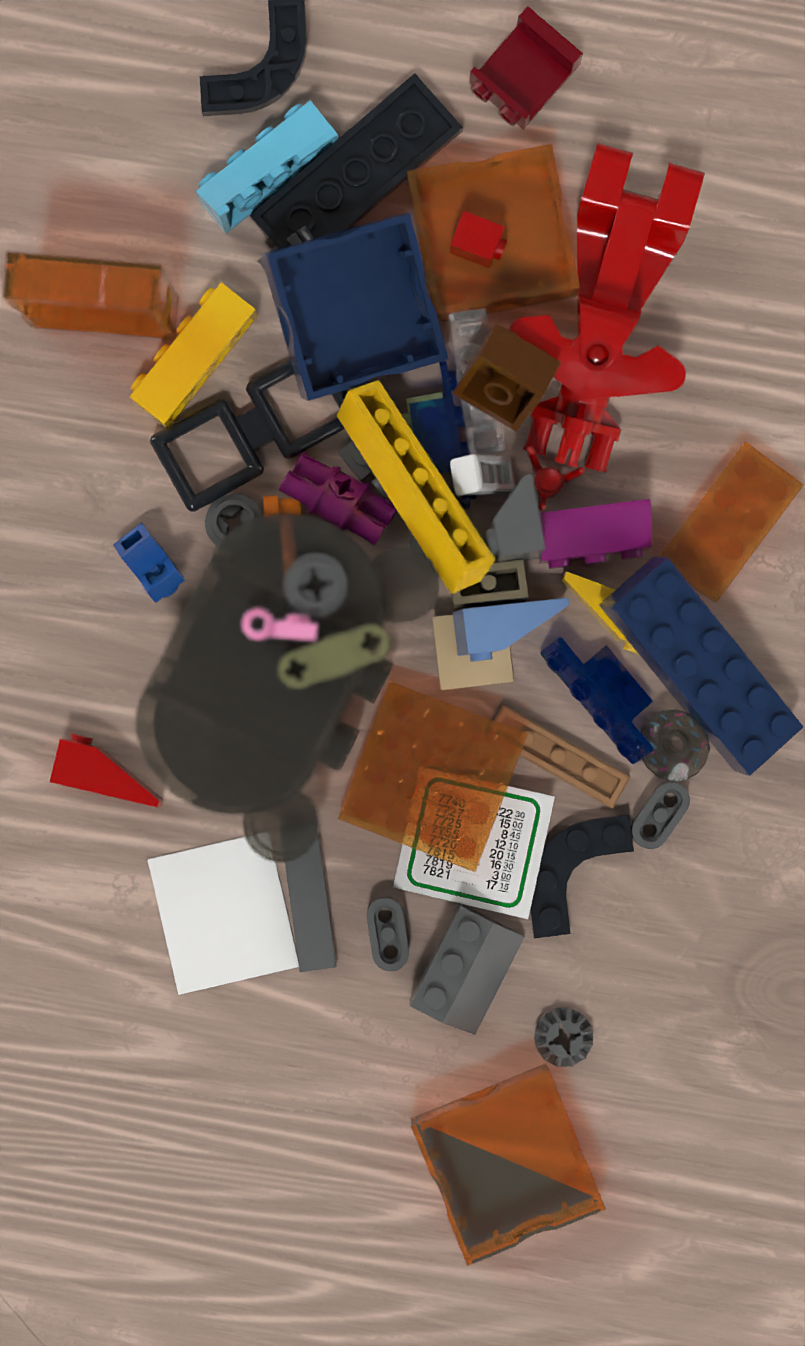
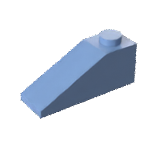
(497, 627)

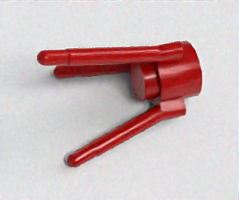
(549, 479)

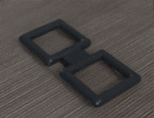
(248, 433)

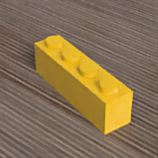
(193, 355)

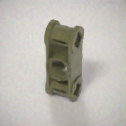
(333, 656)

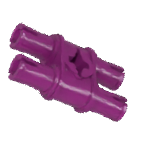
(338, 498)

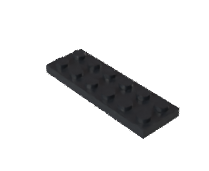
(360, 166)

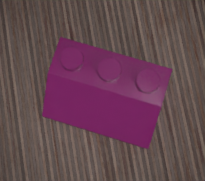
(596, 533)

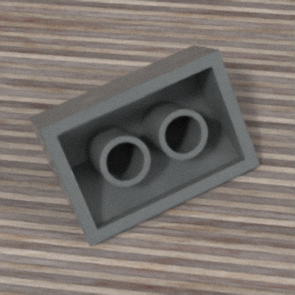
(517, 526)
(466, 970)

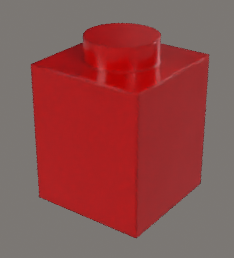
(478, 240)

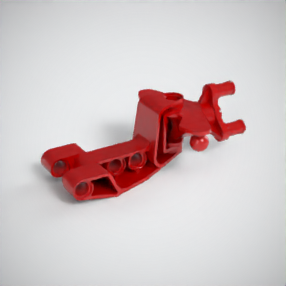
(621, 256)

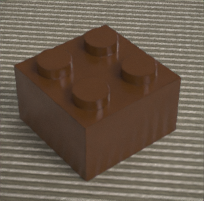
(507, 377)

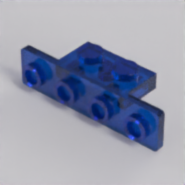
(437, 425)
(605, 692)

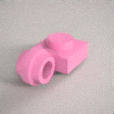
(294, 628)

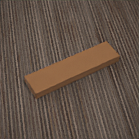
(566, 760)

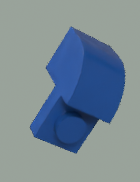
(149, 563)

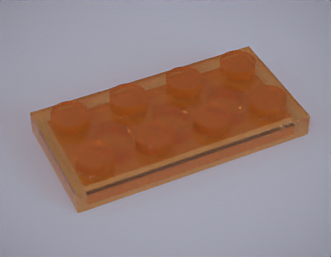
(731, 521)

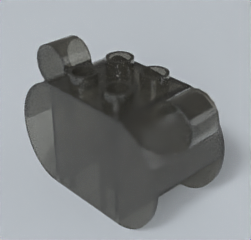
(220, 716)

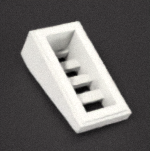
(482, 474)

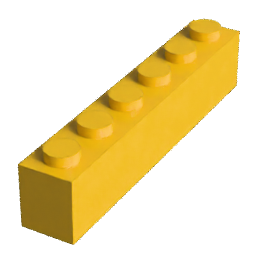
(415, 486)

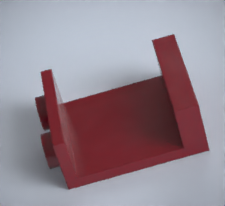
(525, 70)

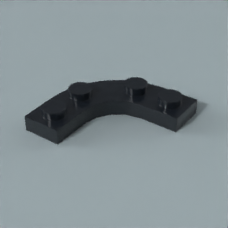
(272, 76)
(562, 856)

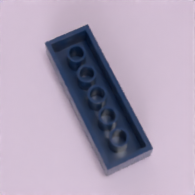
(701, 665)

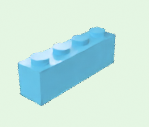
(266, 166)

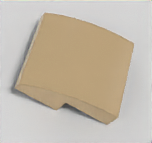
(458, 670)

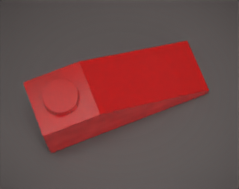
(94, 770)

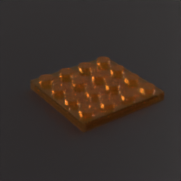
(433, 776)

